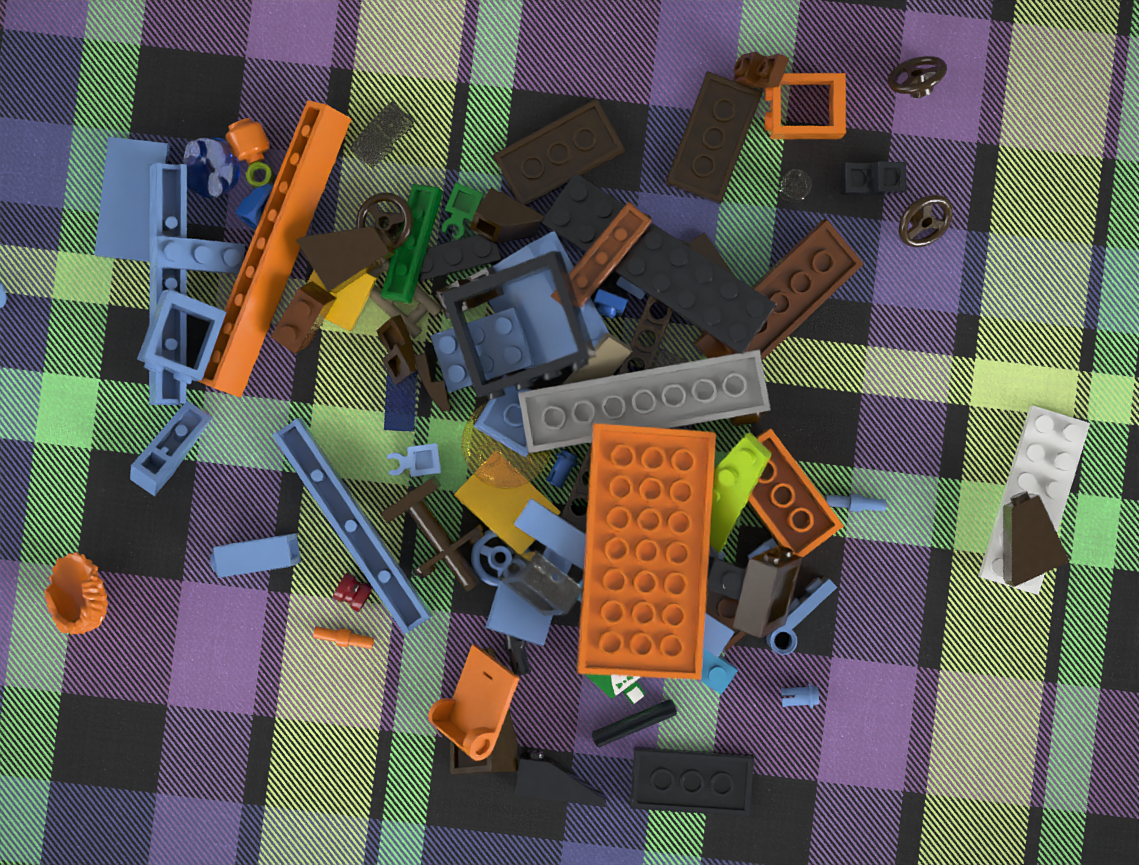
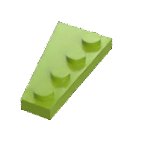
(732, 486)

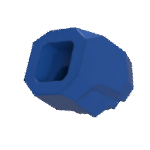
(253, 206)

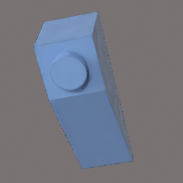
(169, 448)

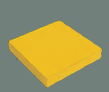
(349, 300)

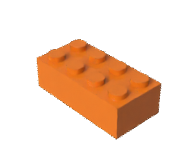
(790, 502)

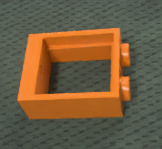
(837, 107)

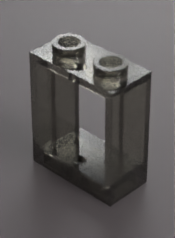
(532, 580)

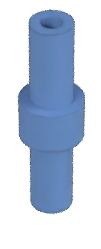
(855, 502)

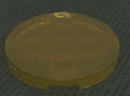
(495, 462)

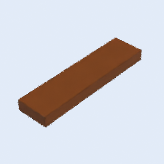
(606, 252)

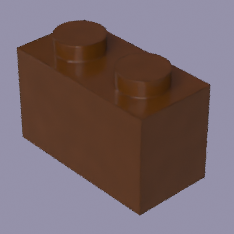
(303, 317)

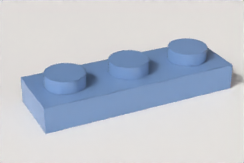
(197, 255)

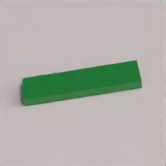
(408, 258)

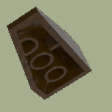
(501, 759)

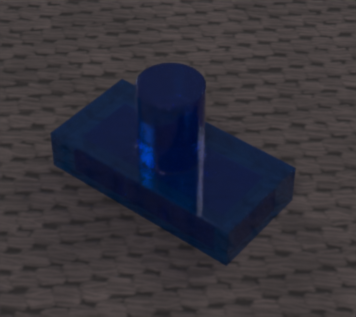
(401, 404)

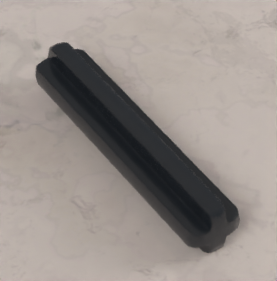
(634, 723)

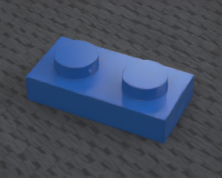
(609, 304)

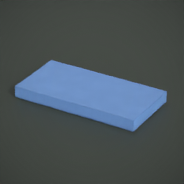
(125, 198)

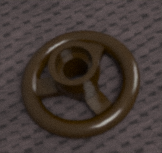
(919, 81)
(394, 219)
(921, 219)

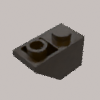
(504, 218)

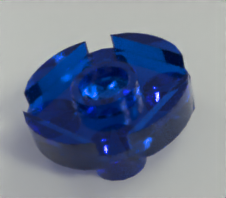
(226, 167)

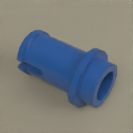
(562, 468)

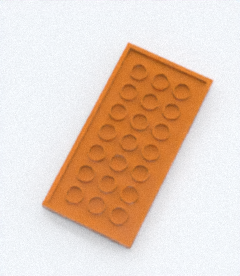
(646, 552)

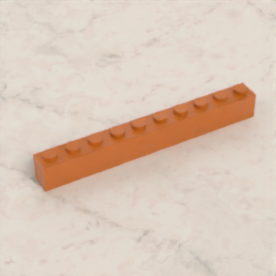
(275, 246)

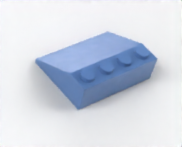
(540, 315)

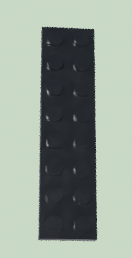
(664, 268)

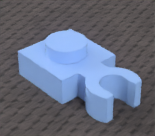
(420, 460)

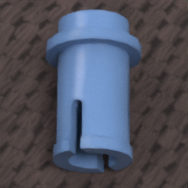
(802, 696)

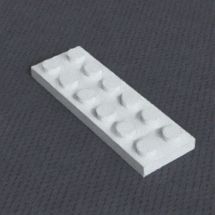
(1041, 466)

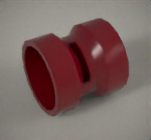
(352, 592)

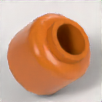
(247, 140)

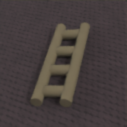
(425, 305)

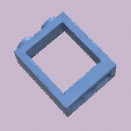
(190, 306)
(255, 555)

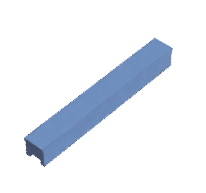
(169, 219)
(352, 525)
(570, 543)

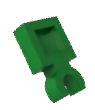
(462, 206)

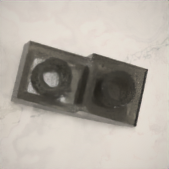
(380, 134)

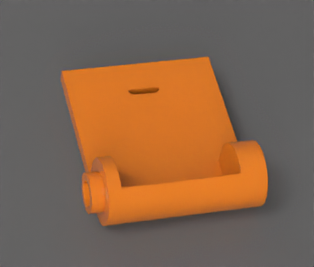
(478, 705)

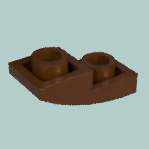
(760, 70)

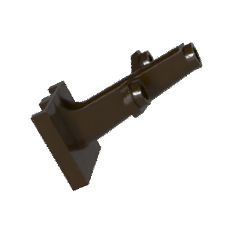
(437, 535)

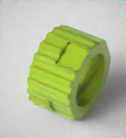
(251, 172)

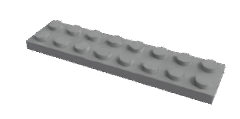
(645, 398)

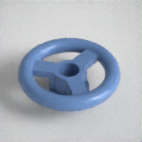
(479, 547)

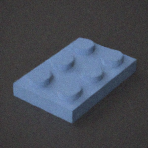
(499, 345)

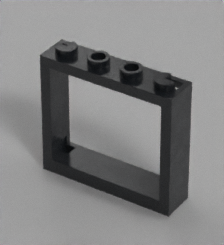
(549, 370)

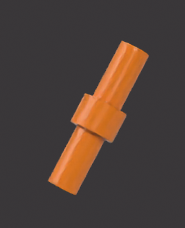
(343, 637)

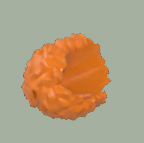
(76, 595)

